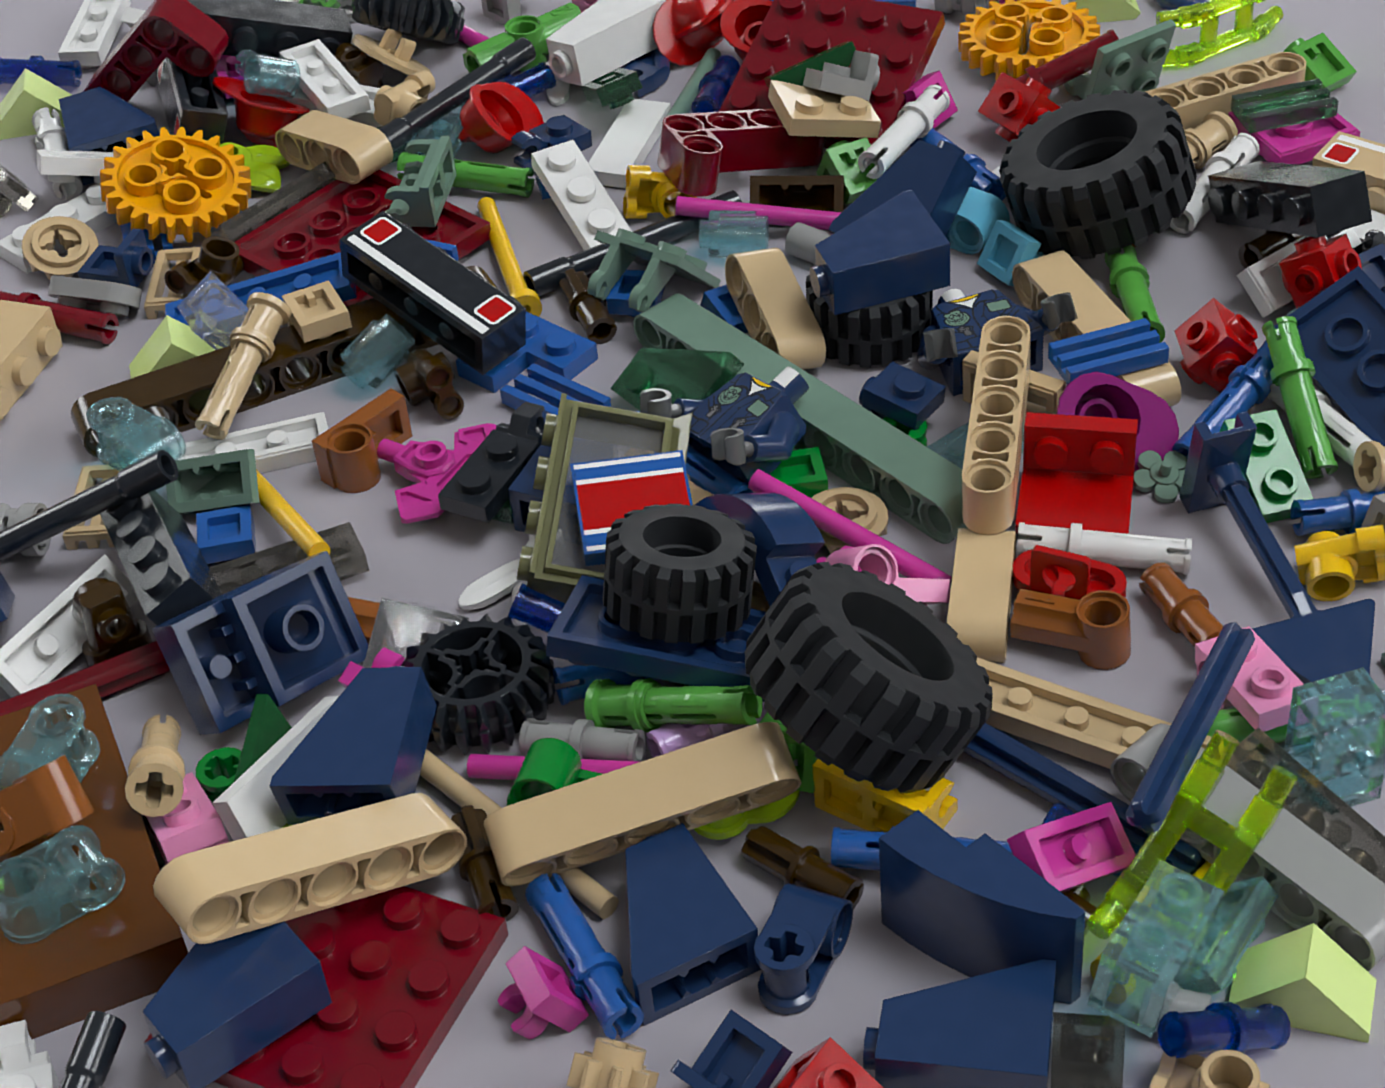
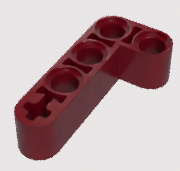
(164, 30)
(710, 143)

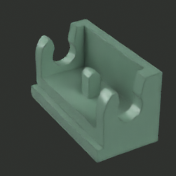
(424, 184)

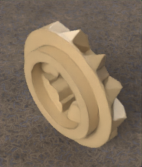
(74, 236)
(857, 506)

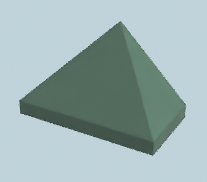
(214, 482)

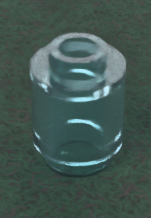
(733, 232)
(376, 352)

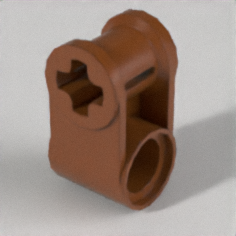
(41, 804)

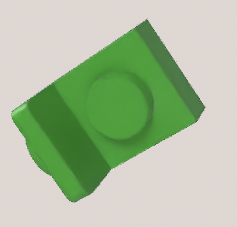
(1323, 61)
(843, 160)

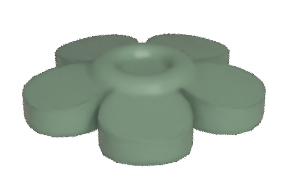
(1163, 475)

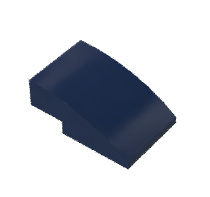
(262, 639)
(976, 905)

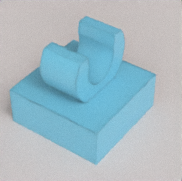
(1005, 248)

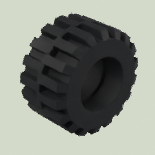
(873, 333)
(679, 573)

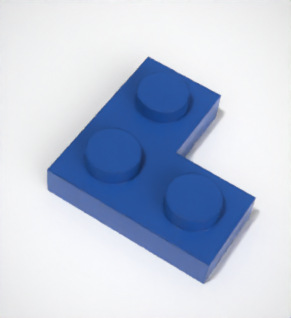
(545, 346)

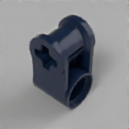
(800, 946)

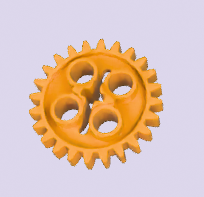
(1000, 35)
(175, 184)

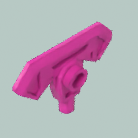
(430, 467)

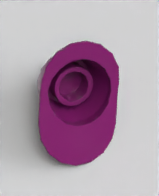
(1111, 397)

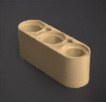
(345, 145)
(775, 306)
(982, 592)

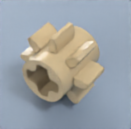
(611, 1066)

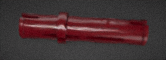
(1069, 64)
(71, 319)

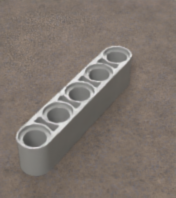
(1304, 869)

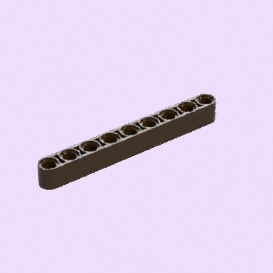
(295, 366)

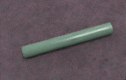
(691, 90)

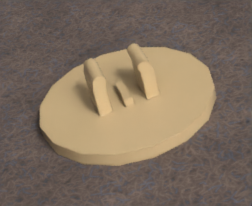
(386, 53)

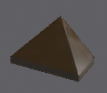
(803, 192)

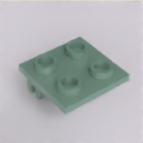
(1127, 63)
(661, 263)

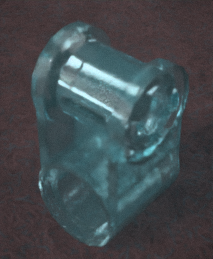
(131, 433)
(51, 731)
(52, 884)

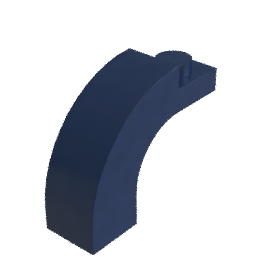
(781, 531)

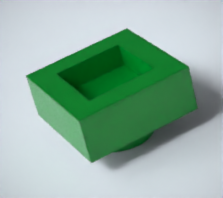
(803, 471)

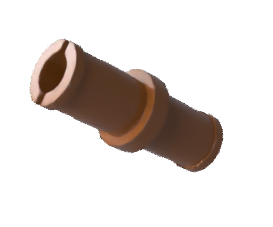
(1182, 608)

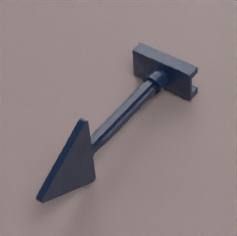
(1313, 640)

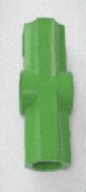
(526, 26)

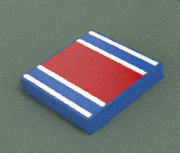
(618, 485)

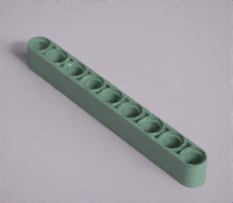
(851, 439)

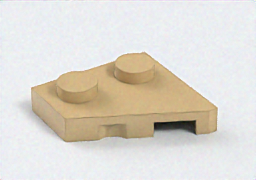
(822, 113)

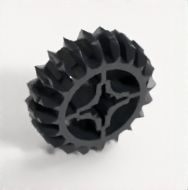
(422, 19)
(490, 681)

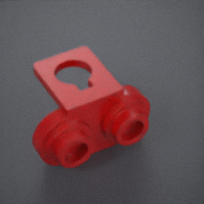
(1065, 573)

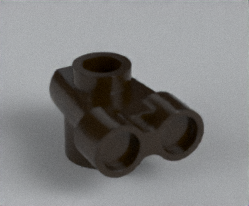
(360, 66)
(215, 255)
(430, 378)
(107, 621)

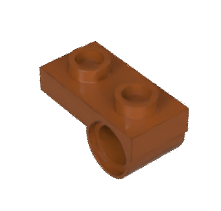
(349, 449)

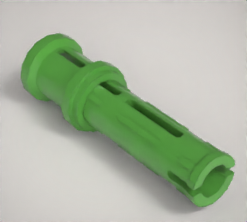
(649, 704)

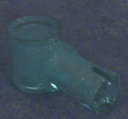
(268, 74)

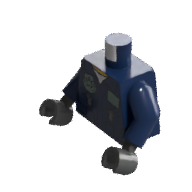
(959, 323)
(742, 423)

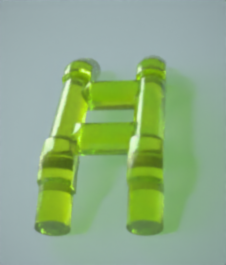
(1207, 17)
(1187, 812)

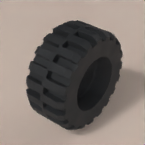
(1099, 173)
(867, 677)

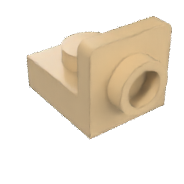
(317, 311)

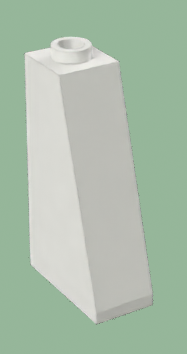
(602, 39)

